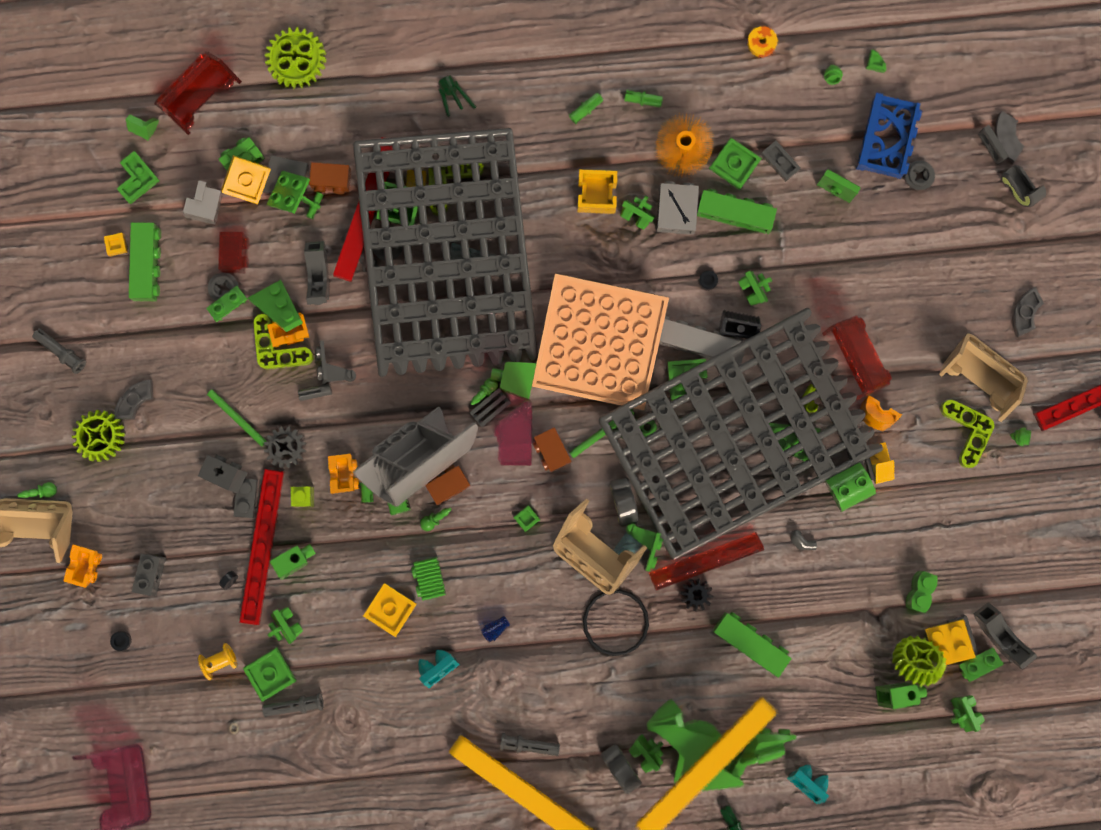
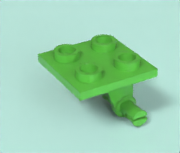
(289, 193)
(649, 539)

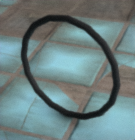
(621, 652)

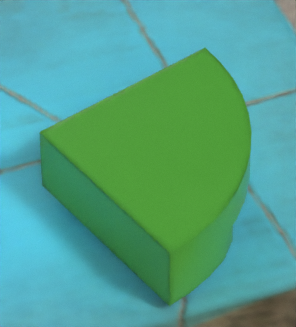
(876, 62)

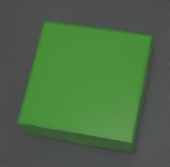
(526, 518)

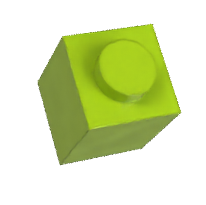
(302, 496)

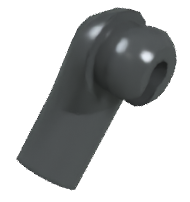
(800, 543)

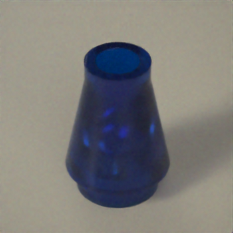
(494, 629)

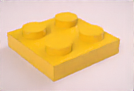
(245, 179)
(390, 610)
(952, 640)

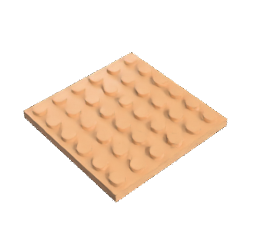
(599, 340)

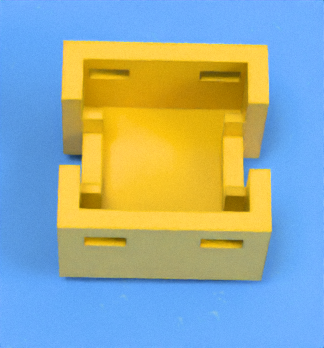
(597, 191)

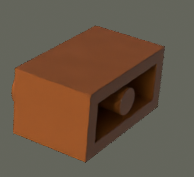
(330, 177)
(552, 450)
(447, 485)

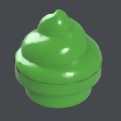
(833, 75)
(1021, 436)

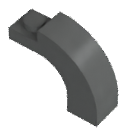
(317, 272)
(1002, 637)

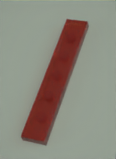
(706, 561)

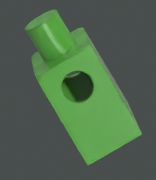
(515, 378)
(283, 564)
(899, 695)

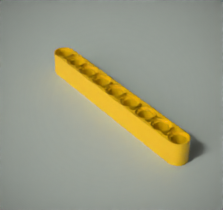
(707, 766)
(515, 786)

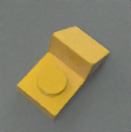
(882, 466)

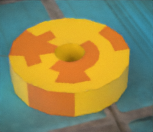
(762, 33)

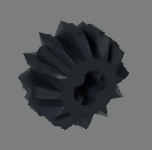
(703, 593)

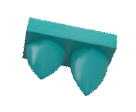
(432, 674)
(815, 789)

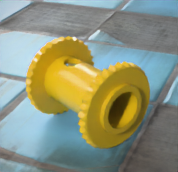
(218, 661)

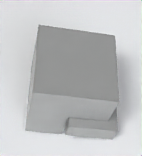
(204, 205)

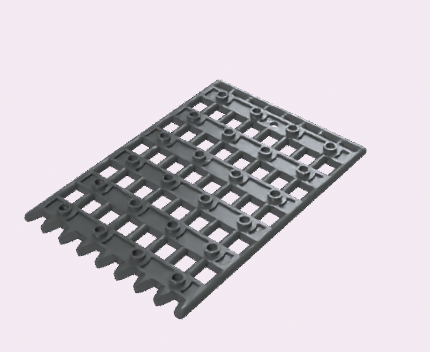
(424, 234)
(826, 388)

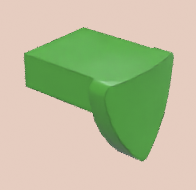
(140, 127)

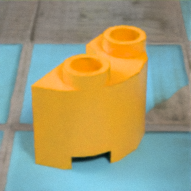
(294, 336)
(876, 416)
(341, 473)
(82, 566)

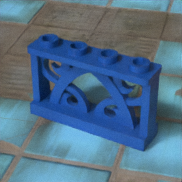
(879, 112)

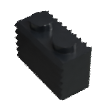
(739, 324)

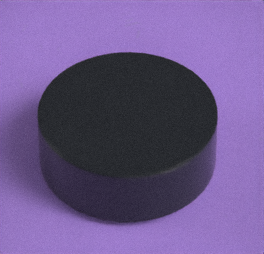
(708, 280)
(228, 580)
(120, 641)

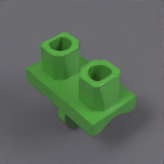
(630, 208)
(758, 295)
(289, 633)
(964, 714)
(650, 751)

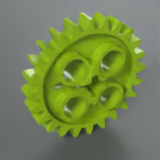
(297, 41)

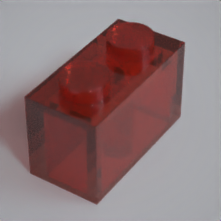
(233, 252)

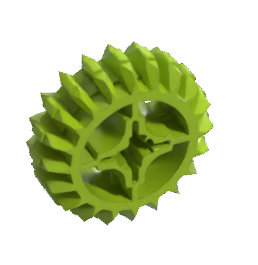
(84, 427)
(919, 660)

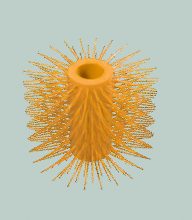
(684, 145)

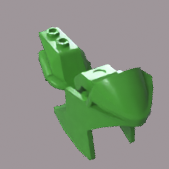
(697, 736)

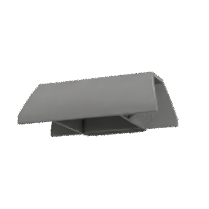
(413, 457)

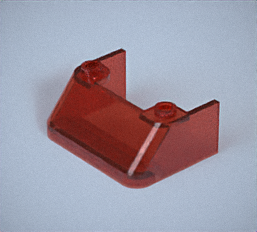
(194, 89)
(860, 355)

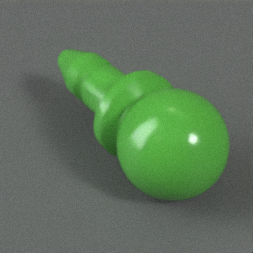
(486, 389)
(47, 490)
(428, 522)

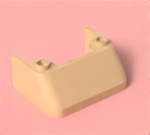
(989, 372)
(36, 520)
(591, 555)

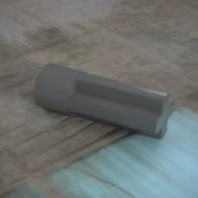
(314, 392)

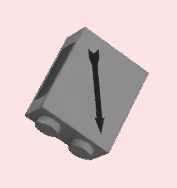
(677, 208)

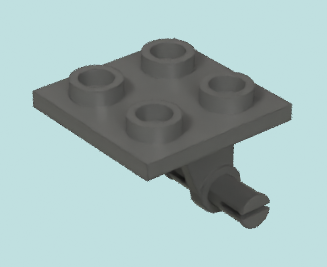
(329, 372)

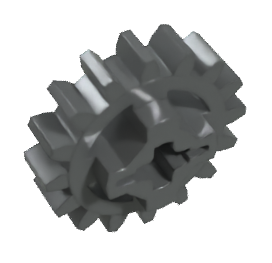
(289, 441)

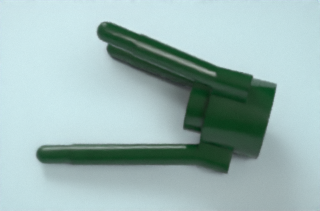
(449, 87)

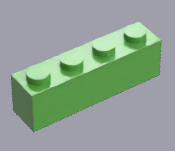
(736, 211)
(144, 262)
(751, 644)

